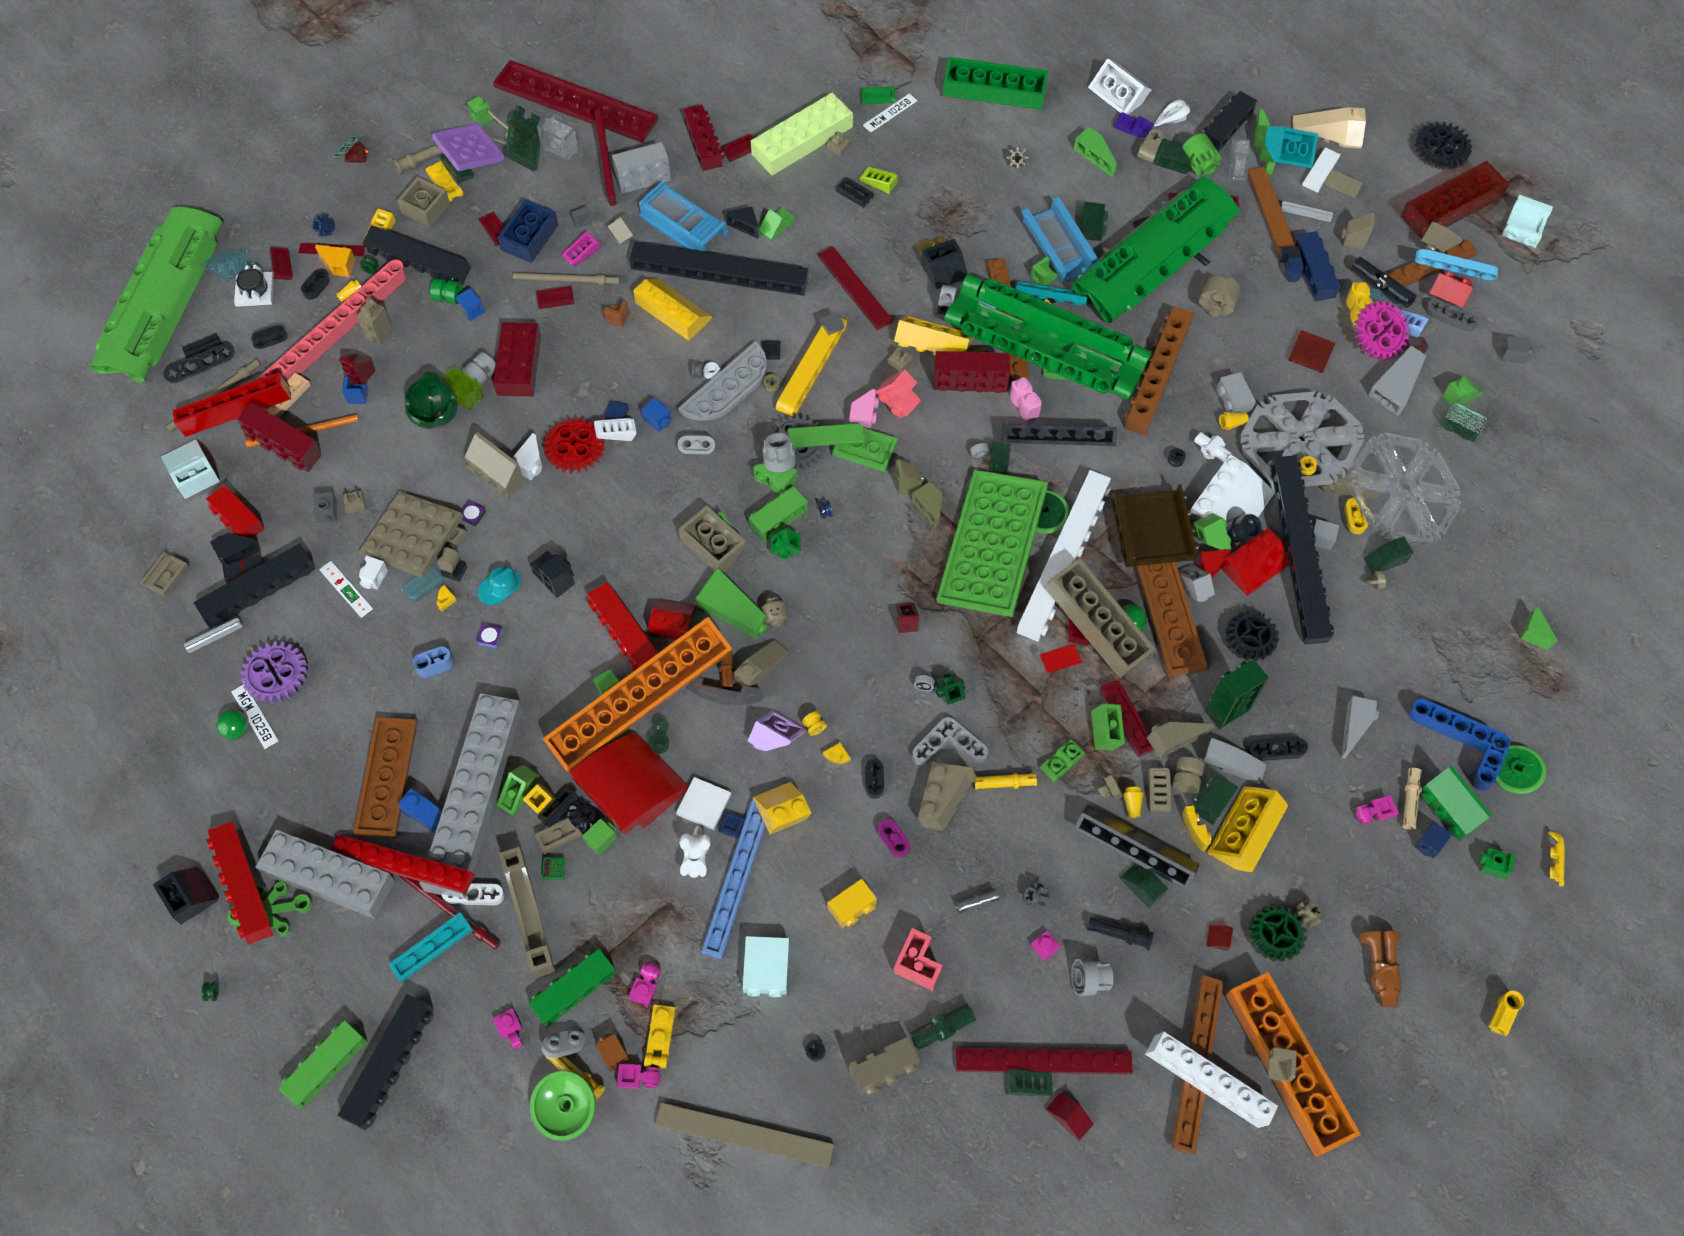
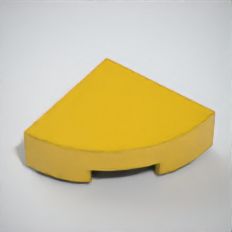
(445, 598)
(837, 754)

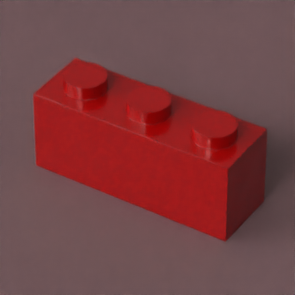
(234, 513)

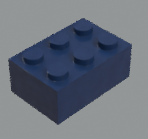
(528, 231)

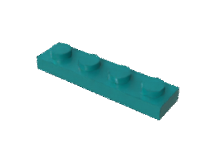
(1055, 293)
(431, 947)

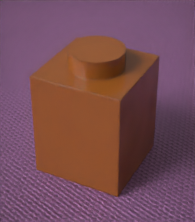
(611, 1051)

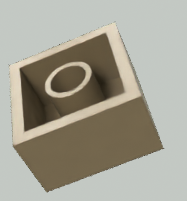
(423, 202)

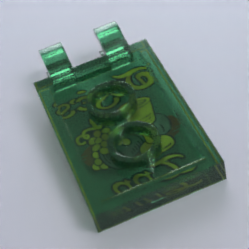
(523, 139)

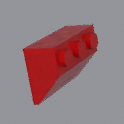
(1256, 562)

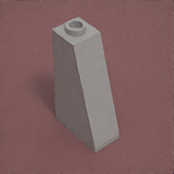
(1397, 383)

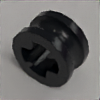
(1180, 453)
(820, 1054)

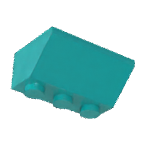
(1291, 146)

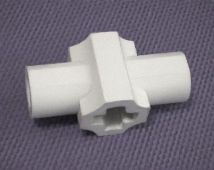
(1212, 447)

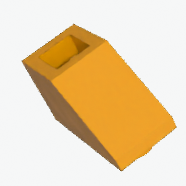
(336, 259)

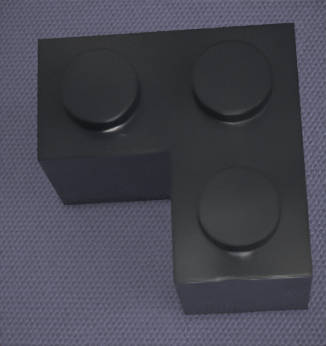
(553, 573)

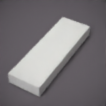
(1321, 170)

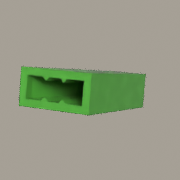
(728, 603)

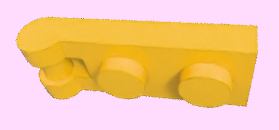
(443, 179)
(660, 1036)

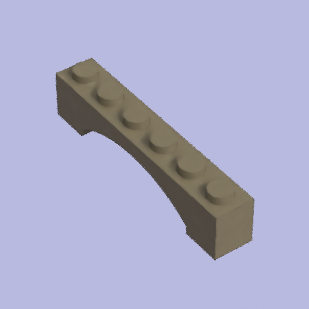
(527, 911)

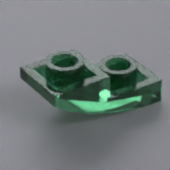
(460, 176)

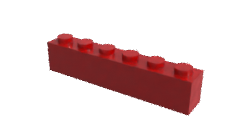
(230, 404)
(621, 626)
(240, 883)

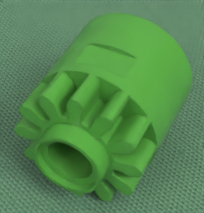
(1202, 154)

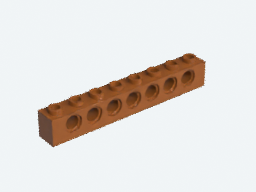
(1170, 343)

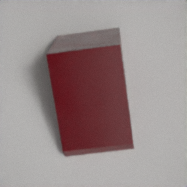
(907, 618)
(1070, 1115)

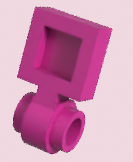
(1382, 808)
(644, 990)
(630, 1077)

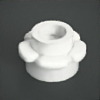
(711, 366)

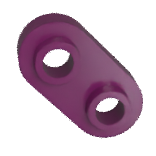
(893, 839)

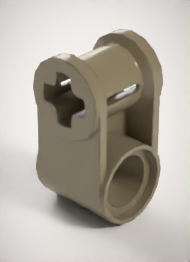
(1150, 146)

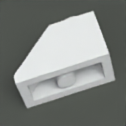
(529, 458)

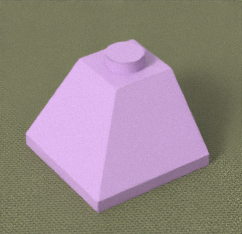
(774, 731)

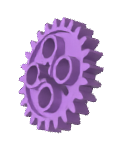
(291, 662)

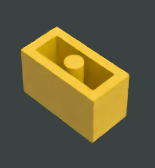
(852, 904)

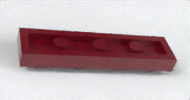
(1132, 723)

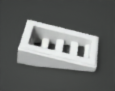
(626, 426)

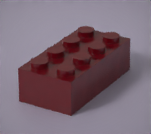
(517, 359)
(971, 371)
(279, 437)

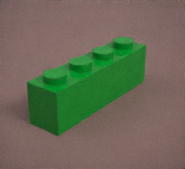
(572, 988)

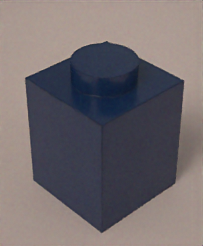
(1433, 840)

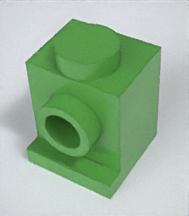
(478, 110)

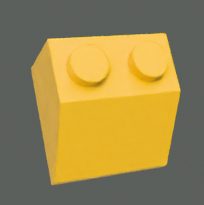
(782, 807)

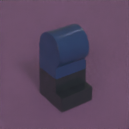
(1293, 262)

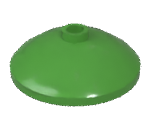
(549, 1107)

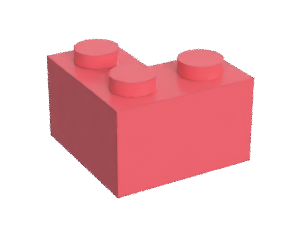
(898, 393)
(913, 963)

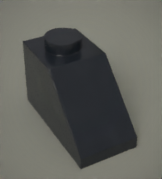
(233, 547)

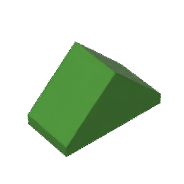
(1538, 631)

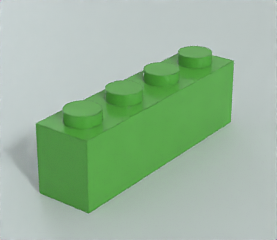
(322, 1065)

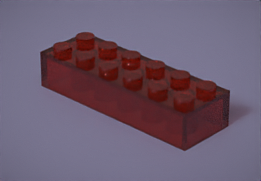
(1455, 198)

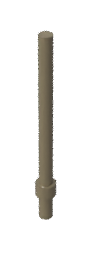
(600, 279)
(242, 373)

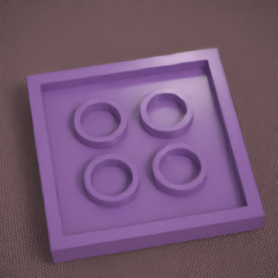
(468, 147)

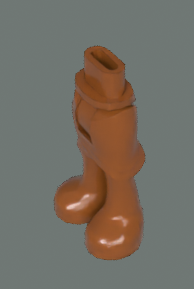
(1385, 976)

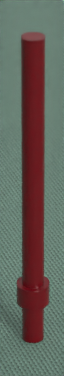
(479, 932)

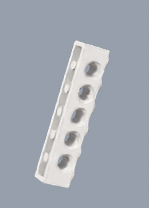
(1211, 1080)

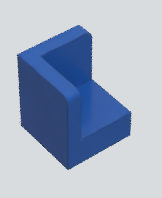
(471, 304)
(354, 392)

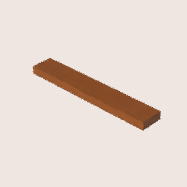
(1270, 208)

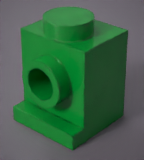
(1490, 866)

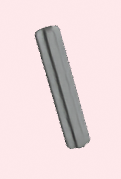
(1306, 211)
(212, 635)

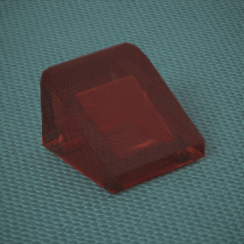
(356, 154)
(1219, 937)

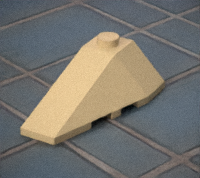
(1337, 125)

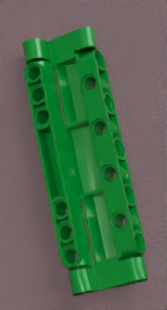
(1158, 248)
(1048, 336)

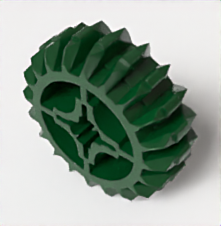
(1269, 928)

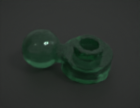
(660, 726)

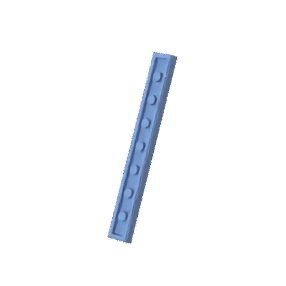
(734, 884)

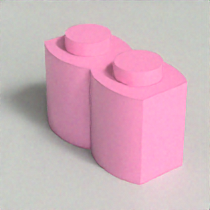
(1025, 399)

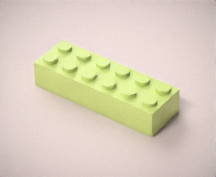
(801, 133)

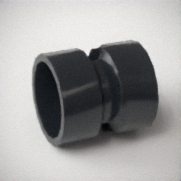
(1243, 528)

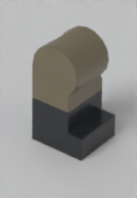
(450, 565)

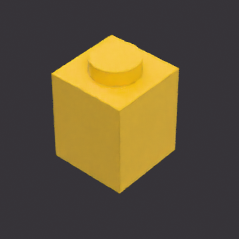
(539, 798)

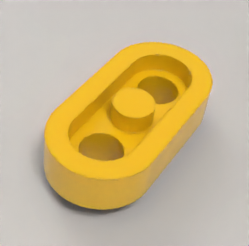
(1355, 517)

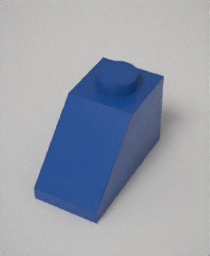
(420, 810)

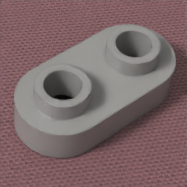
(697, 445)
(564, 1042)

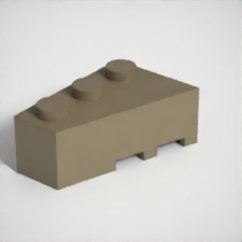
(942, 794)
(884, 1066)

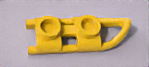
(1558, 854)

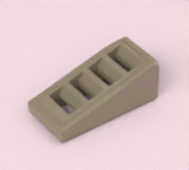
(1159, 773)

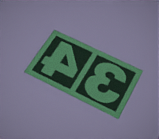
(350, 142)

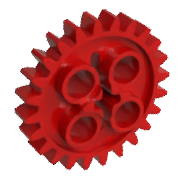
(573, 445)

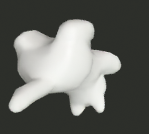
(694, 848)

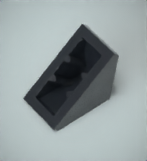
(744, 221)

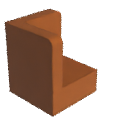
(617, 315)

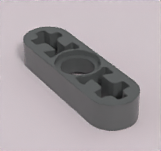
(1466, 316)

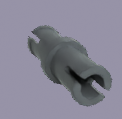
(977, 901)

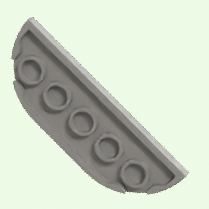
(728, 386)

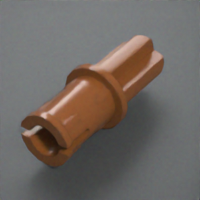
(727, 670)

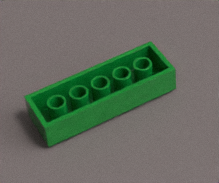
(995, 83)

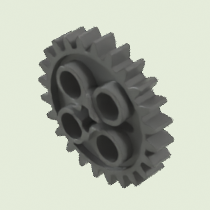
(811, 453)

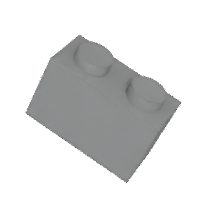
(1235, 393)

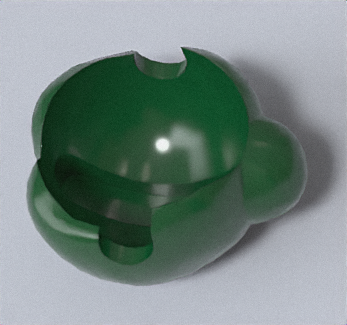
(430, 401)

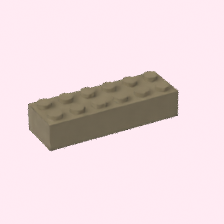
(1099, 618)

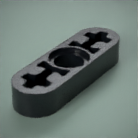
(1291, 742)

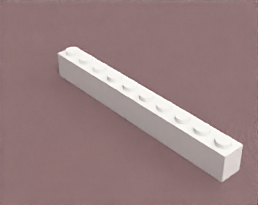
(1065, 552)

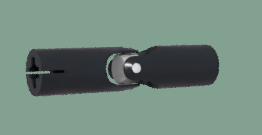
(1381, 281)

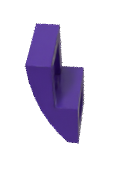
(1130, 125)

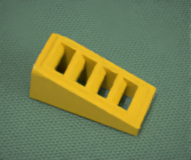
(384, 218)

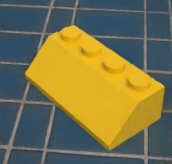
(671, 307)
(930, 336)
(1248, 828)

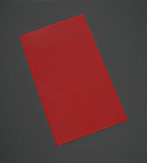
(1060, 658)

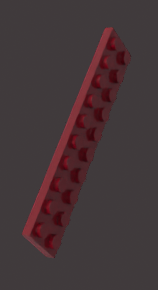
(575, 100)

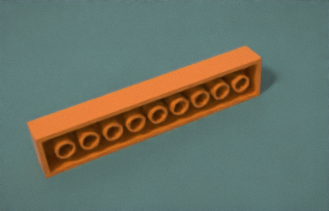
(638, 694)

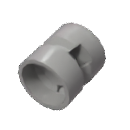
(481, 368)

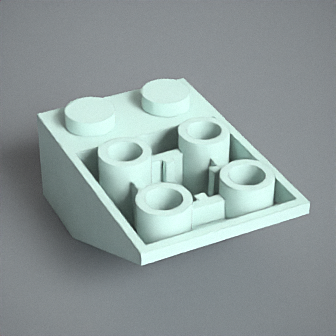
(190, 469)

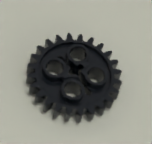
(1453, 153)

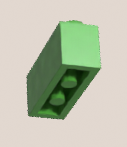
(778, 513)

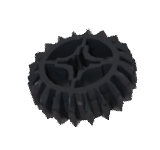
(1252, 626)

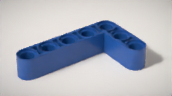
(1467, 737)

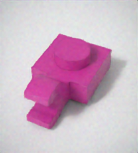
(508, 1026)

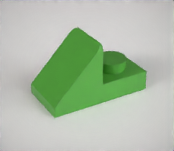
(776, 223)

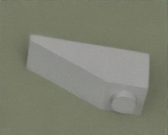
(1359, 717)

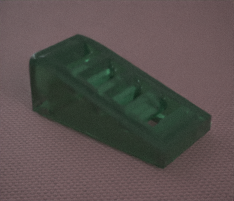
(1017, 1089)

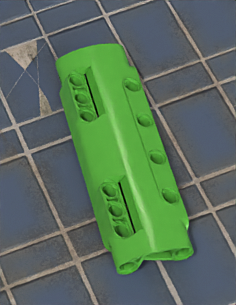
(156, 290)

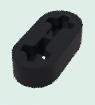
(315, 284)
(269, 337)
(879, 778)

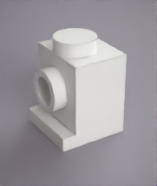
(372, 573)

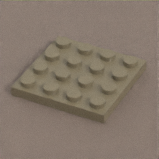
(411, 534)

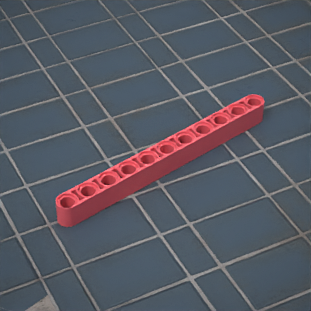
(338, 322)

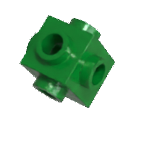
(785, 543)

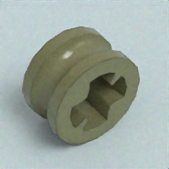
(771, 389)

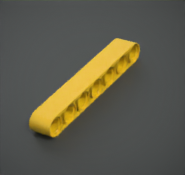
(808, 371)

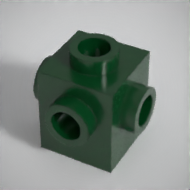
(950, 688)

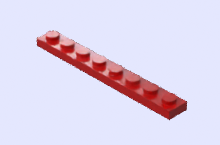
(404, 864)

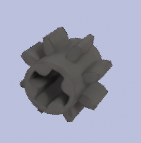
(1037, 896)

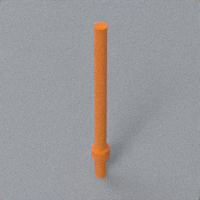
(319, 426)

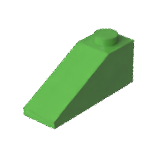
(1094, 148)

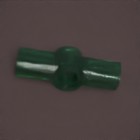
(942, 1027)

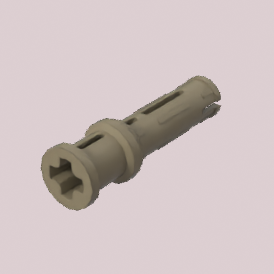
(412, 160)

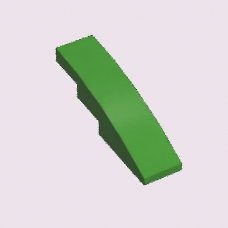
(1259, 141)

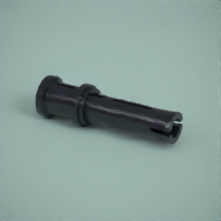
(1130, 935)

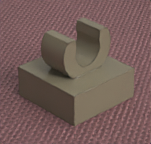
(838, 143)
(900, 359)
(354, 502)
(1111, 789)

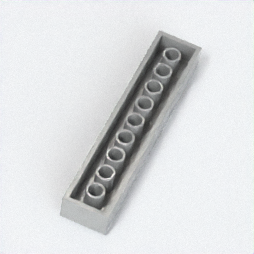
(475, 786)

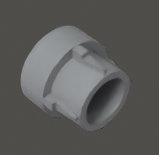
(778, 453)
(1091, 976)

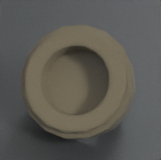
(1378, 579)

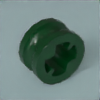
(369, 265)
(210, 991)

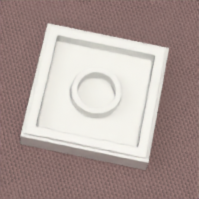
(703, 803)

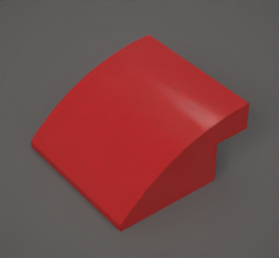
(629, 782)

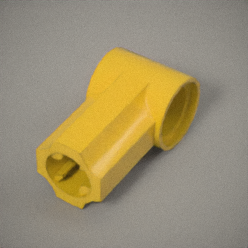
(1505, 1014)

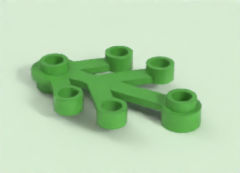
(278, 908)

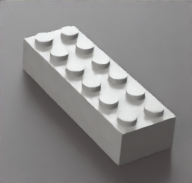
(325, 874)

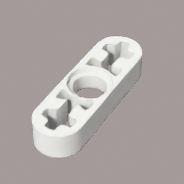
(489, 888)

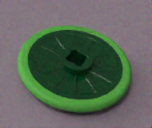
(1056, 513)

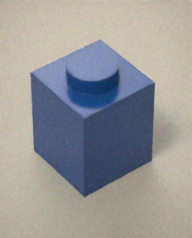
(656, 415)

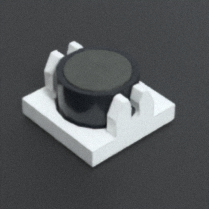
(253, 287)

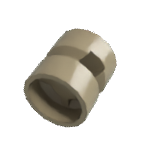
(1187, 775)

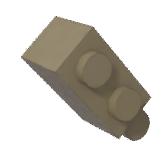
(374, 321)

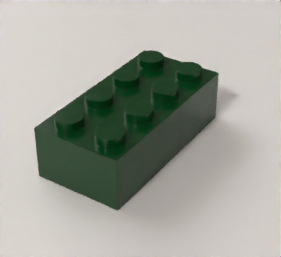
(1236, 693)

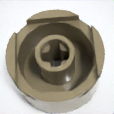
(1220, 296)

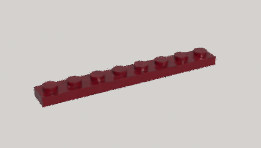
(1044, 1061)

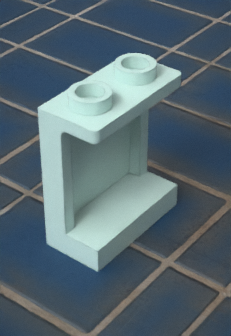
(1527, 221)
(765, 966)

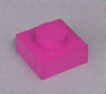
(1045, 946)

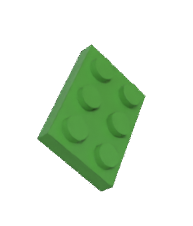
(873, 453)

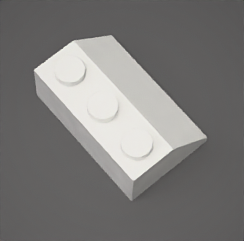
(1119, 87)

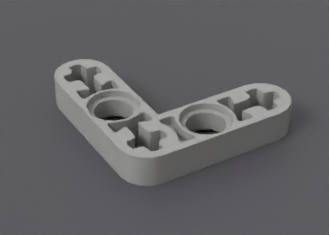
(952, 737)

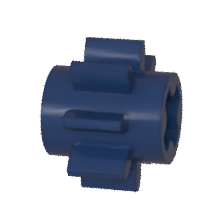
(323, 225)

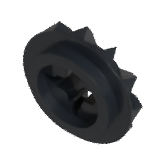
(582, 823)

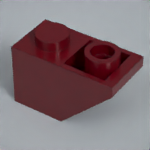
(357, 368)

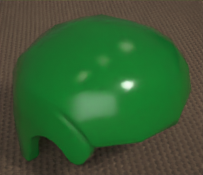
(1136, 614)
(232, 724)

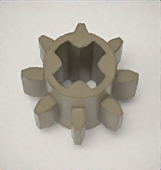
(1021, 153)
(1309, 913)

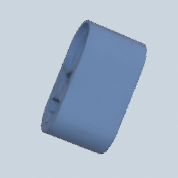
(433, 668)

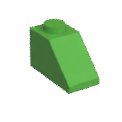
(1462, 391)
(517, 786)

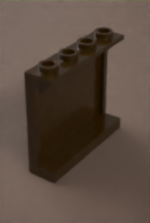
(1154, 527)

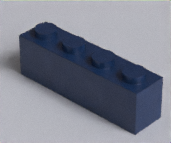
(1317, 267)

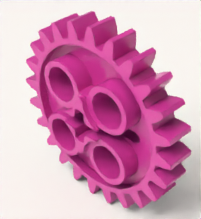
(1372, 319)

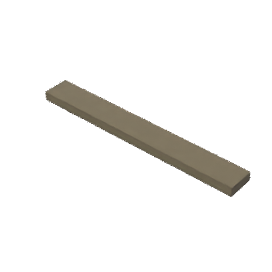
(744, 1135)

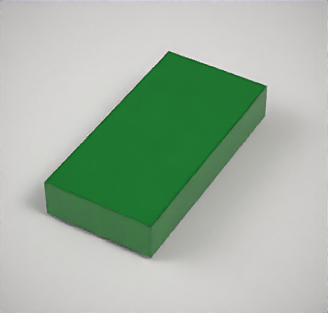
(878, 95)

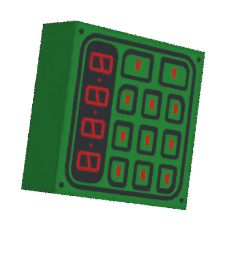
(553, 868)

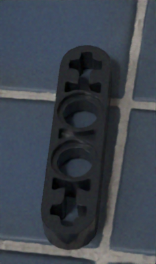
(200, 366)

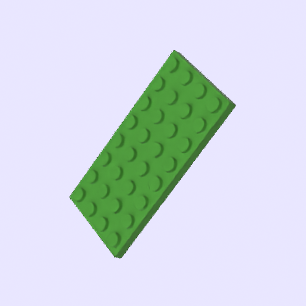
(992, 543)

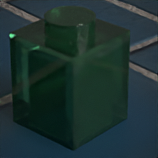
(999, 457)

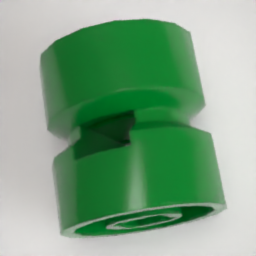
(443, 290)

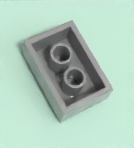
(641, 167)

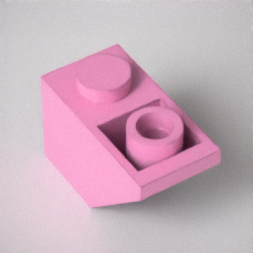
(863, 410)

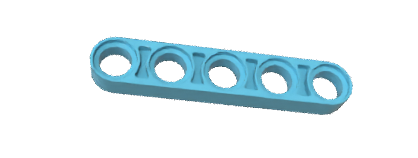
(1456, 264)

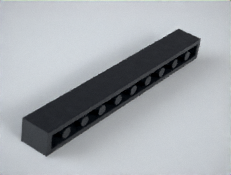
(719, 268)
(1301, 550)

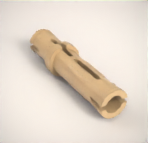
(1412, 790)

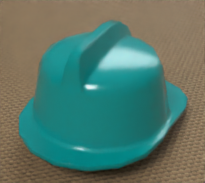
(499, 585)

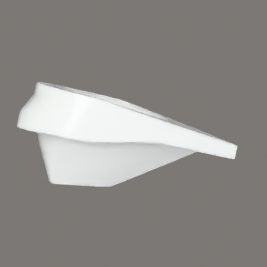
(1173, 113)

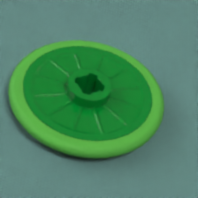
(1524, 781)

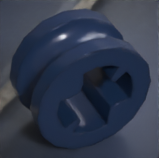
(825, 509)

